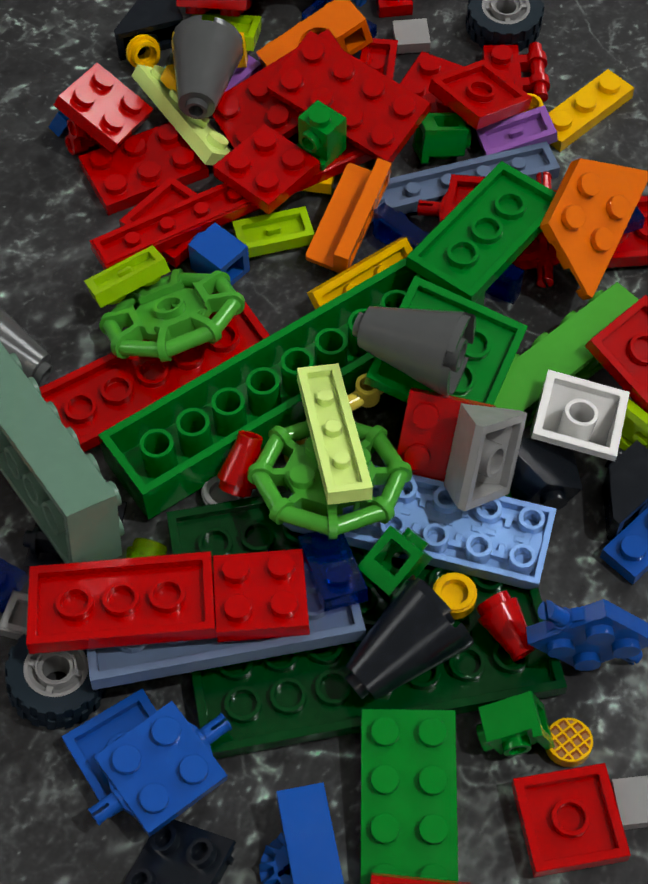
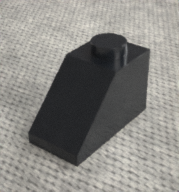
(148, 17)
(545, 474)
(625, 488)

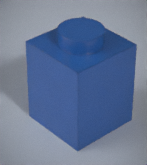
(220, 251)

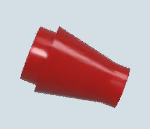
(235, 467)
(506, 624)

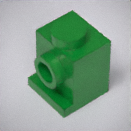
(322, 133)
(441, 137)
(381, 560)
(514, 725)

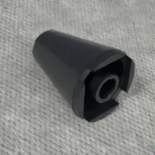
(406, 641)

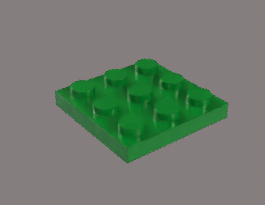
(489, 355)

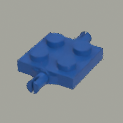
(588, 634)
(160, 768)

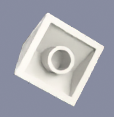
(580, 415)

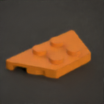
(591, 217)

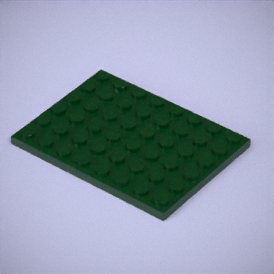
(305, 692)

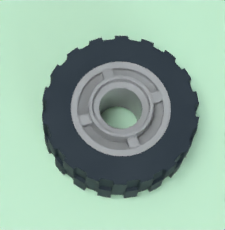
(504, 22)
(47, 700)

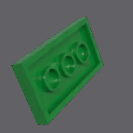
(483, 233)
(408, 794)

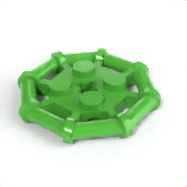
(172, 315)
(301, 475)

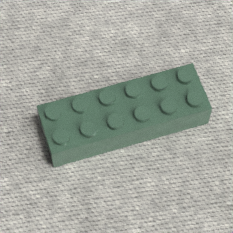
(53, 473)

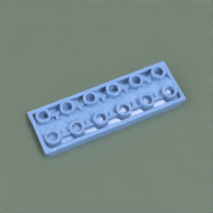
(493, 541)

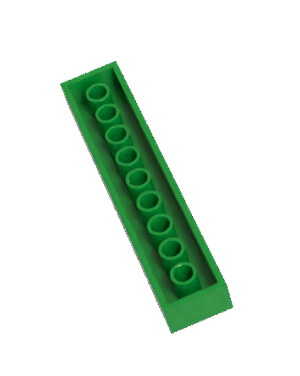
(188, 434)

